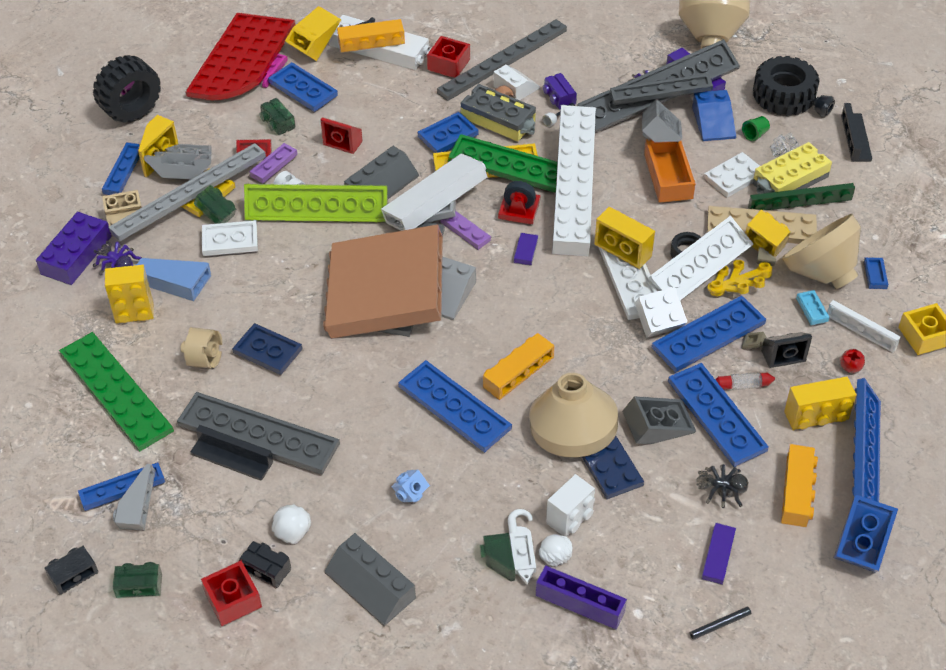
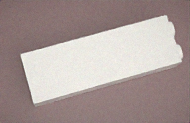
(405, 55)
(434, 193)

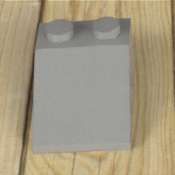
(456, 285)

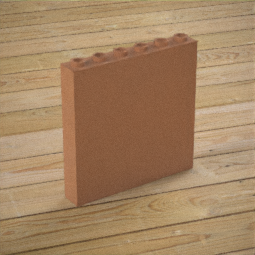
(384, 282)

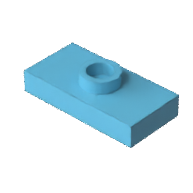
(812, 307)

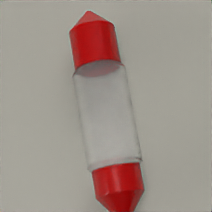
(745, 380)

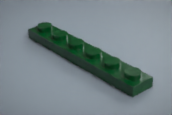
(802, 197)

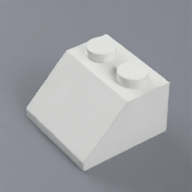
(514, 79)

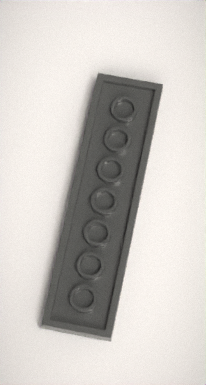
(285, 440)

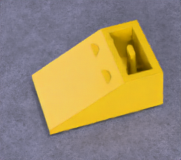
(313, 32)

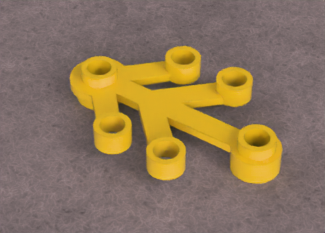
(719, 286)

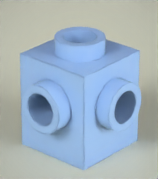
(410, 486)

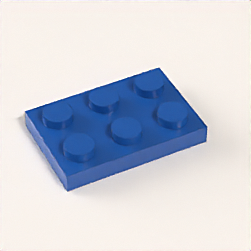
(445, 133)

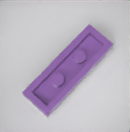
(273, 163)
(467, 230)

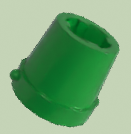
(755, 128)

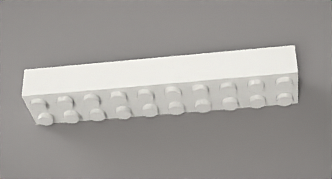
(574, 181)

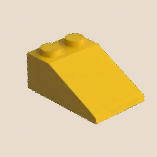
(158, 136)

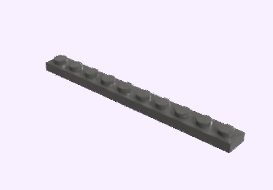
(505, 57)

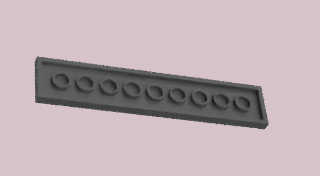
(713, 59)

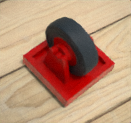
(519, 203)

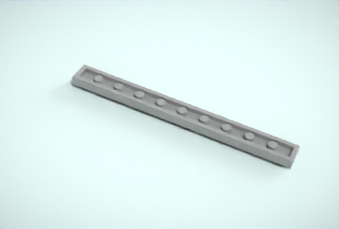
(186, 192)

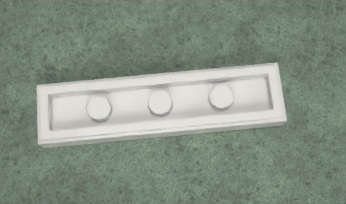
(863, 326)

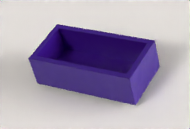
(73, 248)

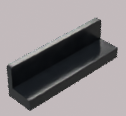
(856, 135)
(232, 453)

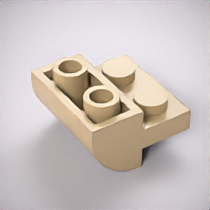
(121, 205)

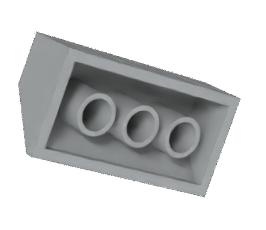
(660, 124)

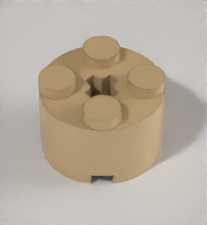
(202, 347)

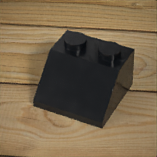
(786, 349)

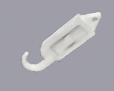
(521, 546)

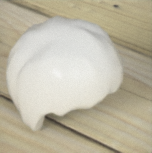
(291, 523)

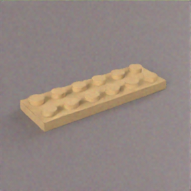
(799, 224)

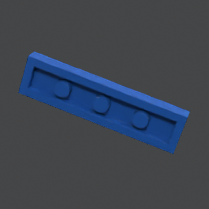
(122, 169)
(114, 488)

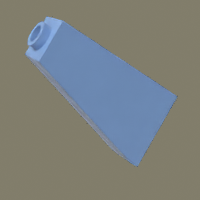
(176, 276)

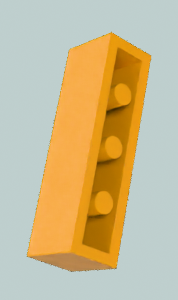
(371, 35)
(518, 366)
(798, 486)

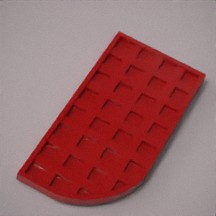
(240, 57)

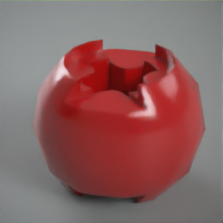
(852, 360)

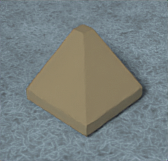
(764, 256)
(753, 340)

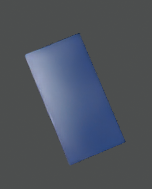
(875, 273)

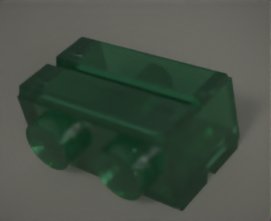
(277, 116)
(215, 205)
(137, 580)

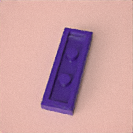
(718, 553)

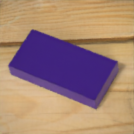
(526, 249)

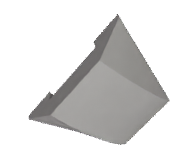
(181, 161)

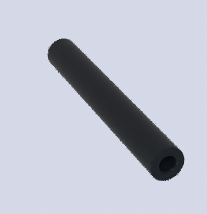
(719, 623)

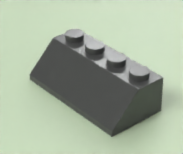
(389, 169)
(370, 579)

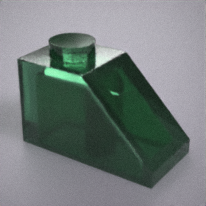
(499, 554)

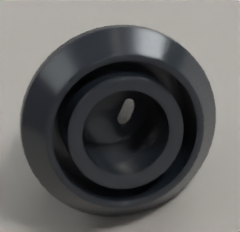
(824, 105)

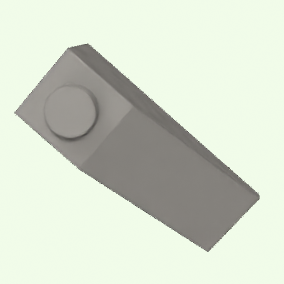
(134, 504)

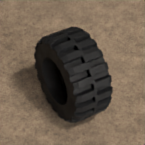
(116, 77)
(800, 87)

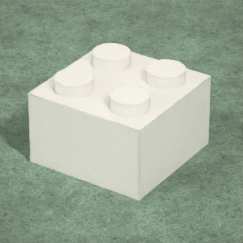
(660, 312)
(570, 506)

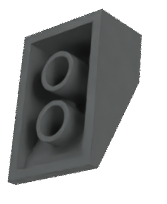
(657, 419)

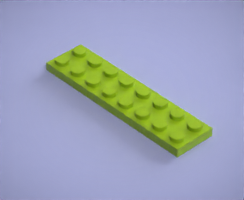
(315, 202)

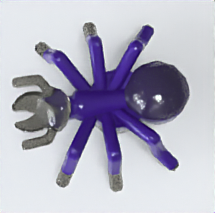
(116, 259)

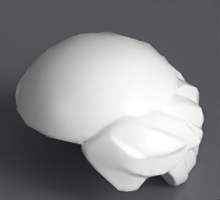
(555, 550)

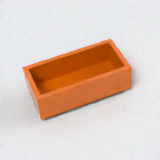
(669, 170)

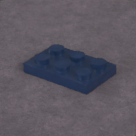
(267, 348)
(613, 470)

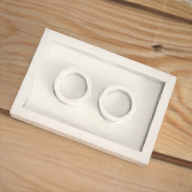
(732, 174)
(229, 238)

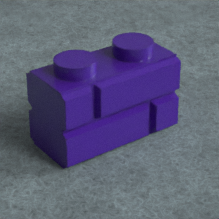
(559, 90)

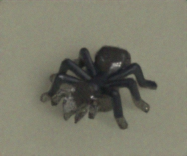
(725, 486)

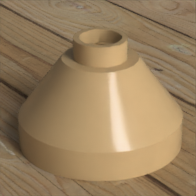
(713, 19)
(828, 253)
(573, 417)

